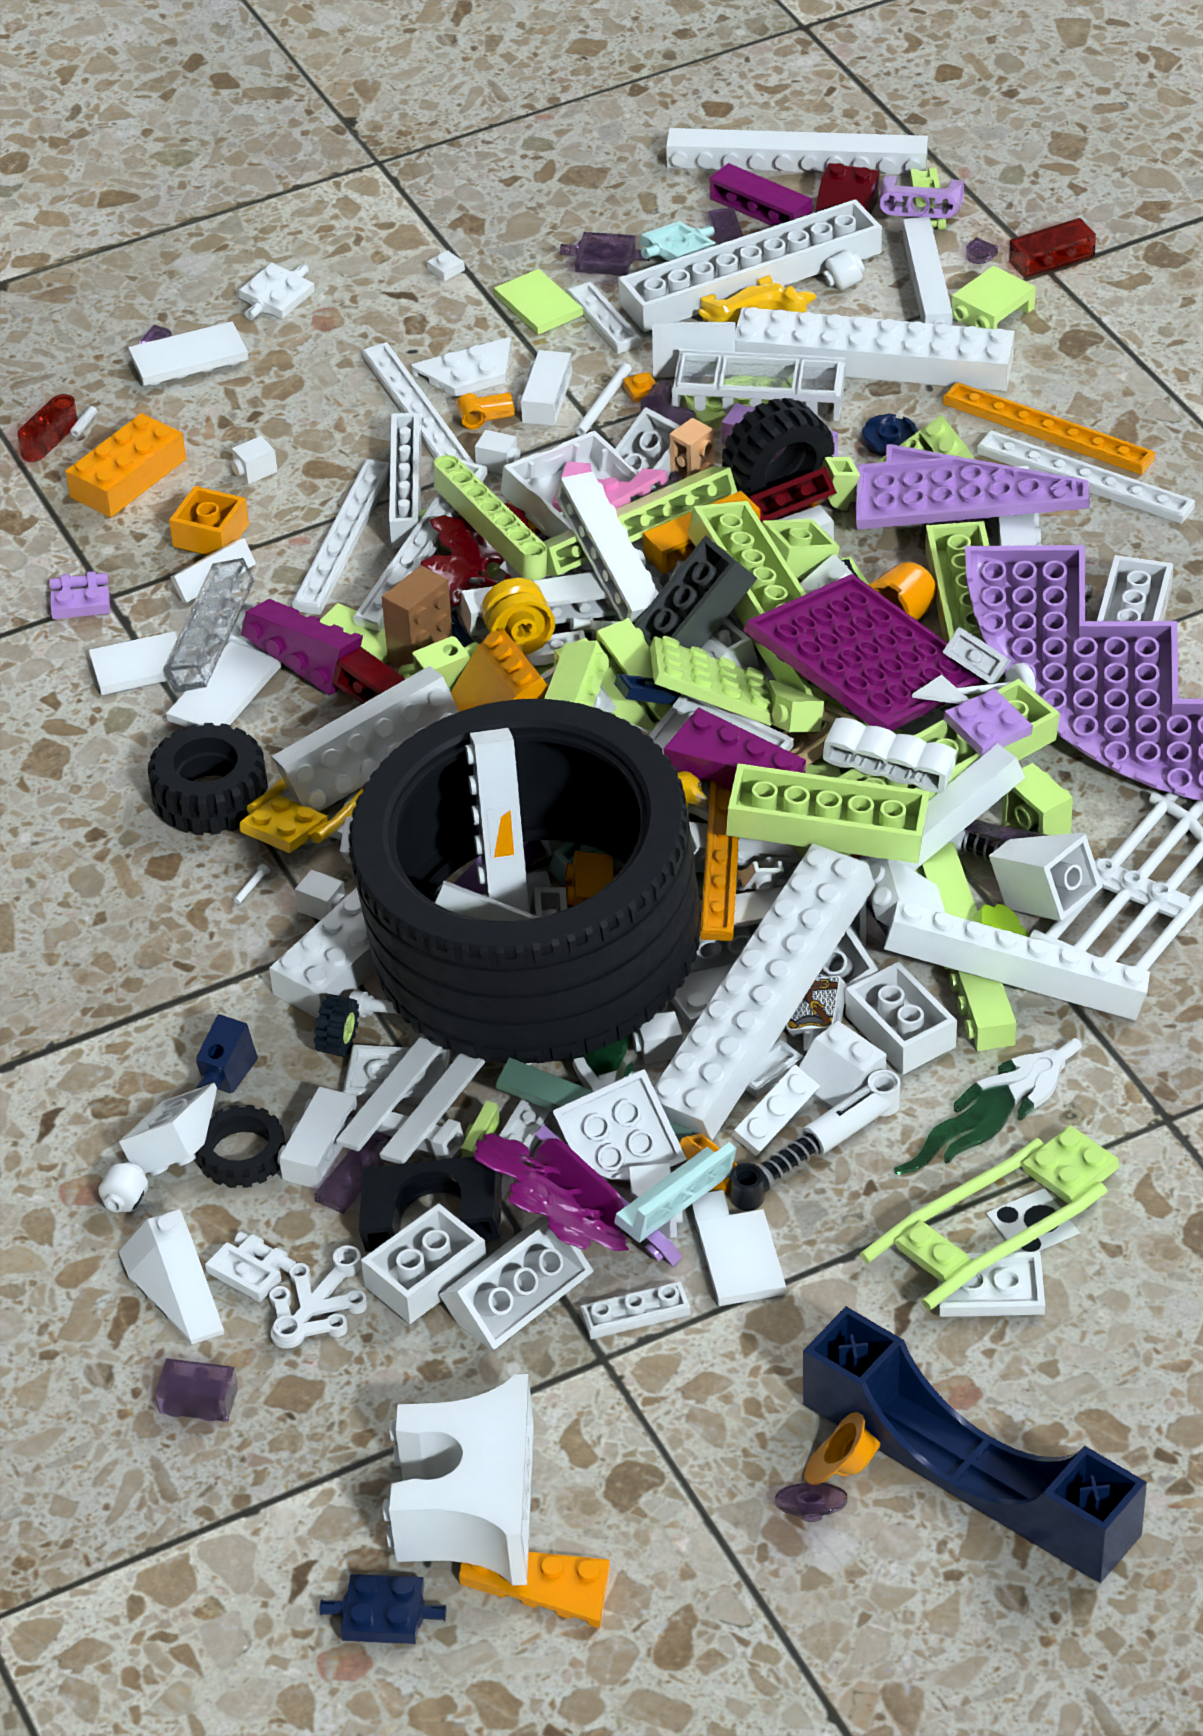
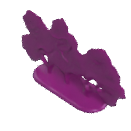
(560, 1187)

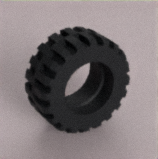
(766, 433)
(201, 753)

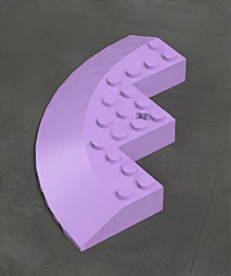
(1103, 677)

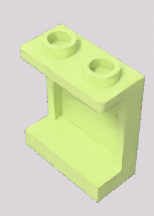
(992, 298)

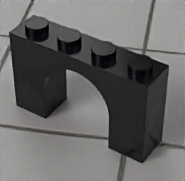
(393, 1188)

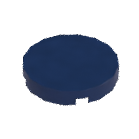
(886, 430)

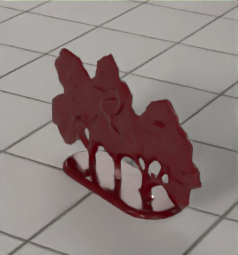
(468, 554)

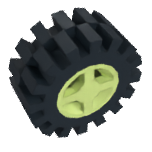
(336, 1025)

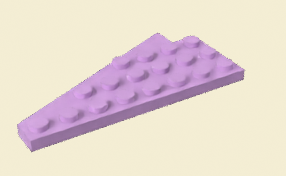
(940, 487)

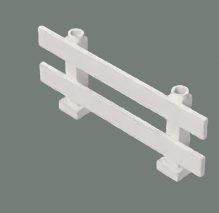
(420, 1128)

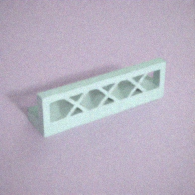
(676, 1192)

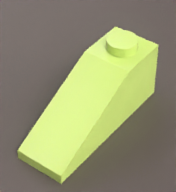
(794, 709)

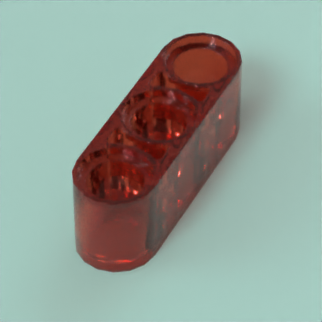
(47, 428)

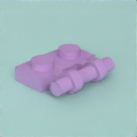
(81, 601)

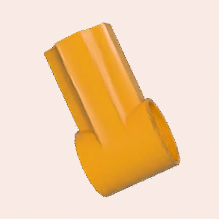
(477, 410)

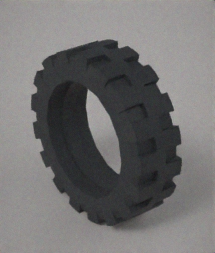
(248, 1170)

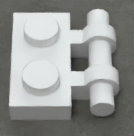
(244, 1271)

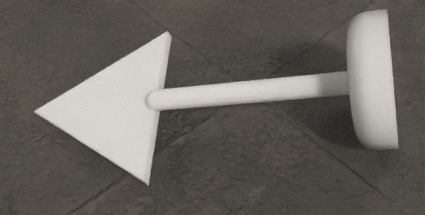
(943, 691)

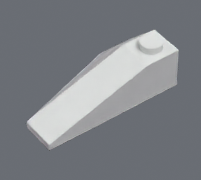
(168, 1270)

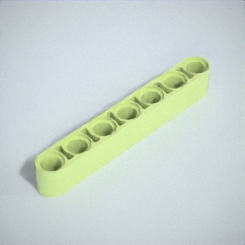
(490, 517)

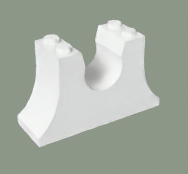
(465, 1481)

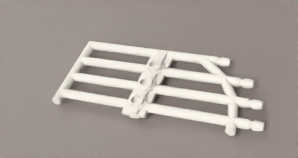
(1136, 886)

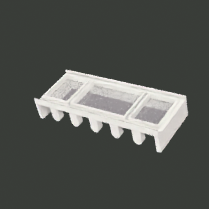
(758, 378)

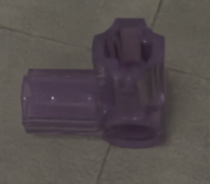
(660, 401)

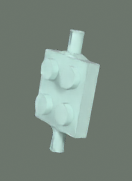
(675, 241)

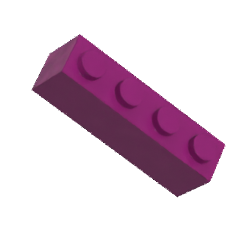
(757, 196)

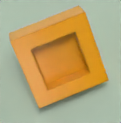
(638, 385)

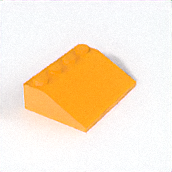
(497, 674)

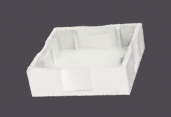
(534, 479)

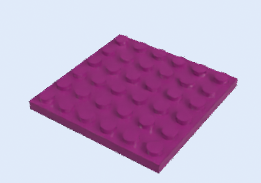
(860, 651)

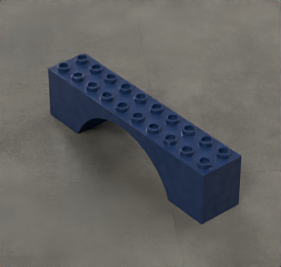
(1067, 1505)

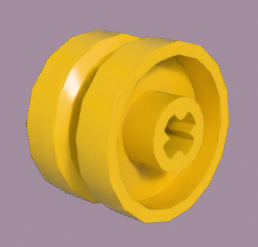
(521, 611)

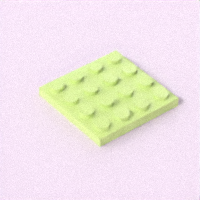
(711, 679)

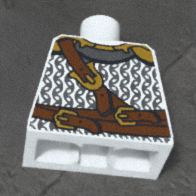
(818, 1009)

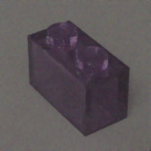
(196, 1390)

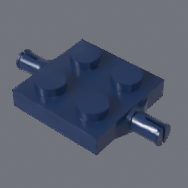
(383, 1609)

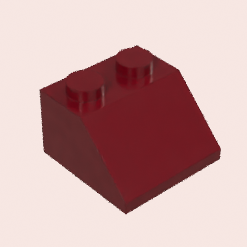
(848, 183)

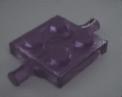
(604, 253)

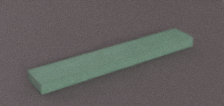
(549, 1089)

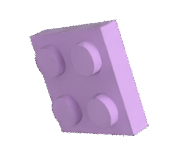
(988, 721)

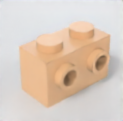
(691, 448)

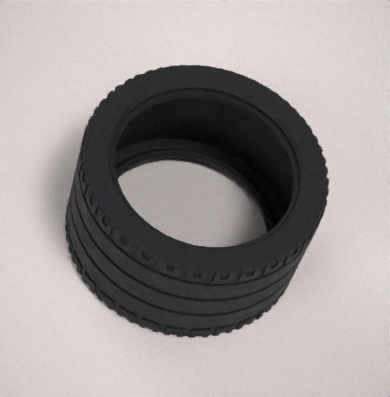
(548, 981)

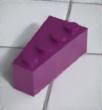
(299, 641)
(714, 747)

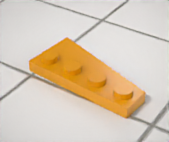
(554, 1581)

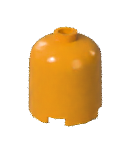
(908, 588)

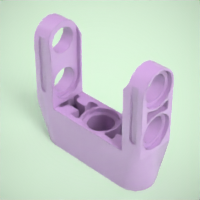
(891, 193)

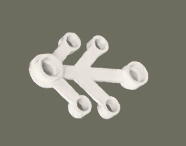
(291, 1330)

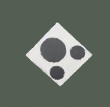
(1025, 1212)

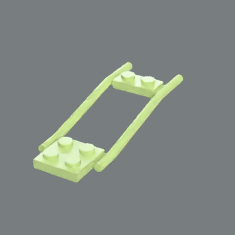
(1066, 1165)

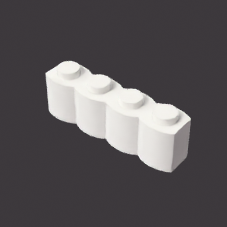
(885, 754)

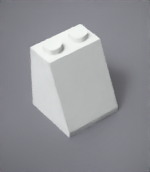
(1046, 874)

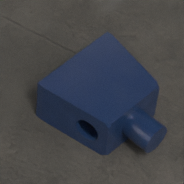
(226, 1054)

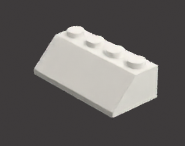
(515, 1284)

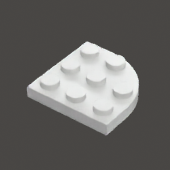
(620, 1128)

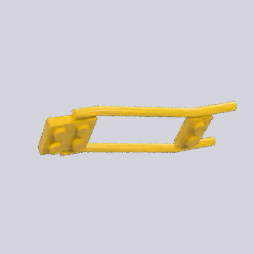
(287, 823)

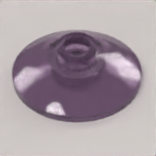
(811, 1501)

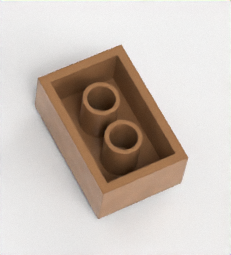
(416, 615)

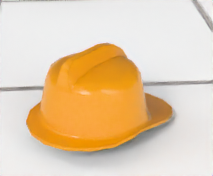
(844, 1452)

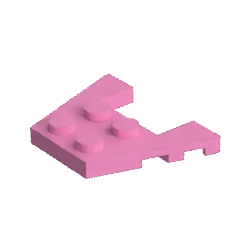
(617, 491)

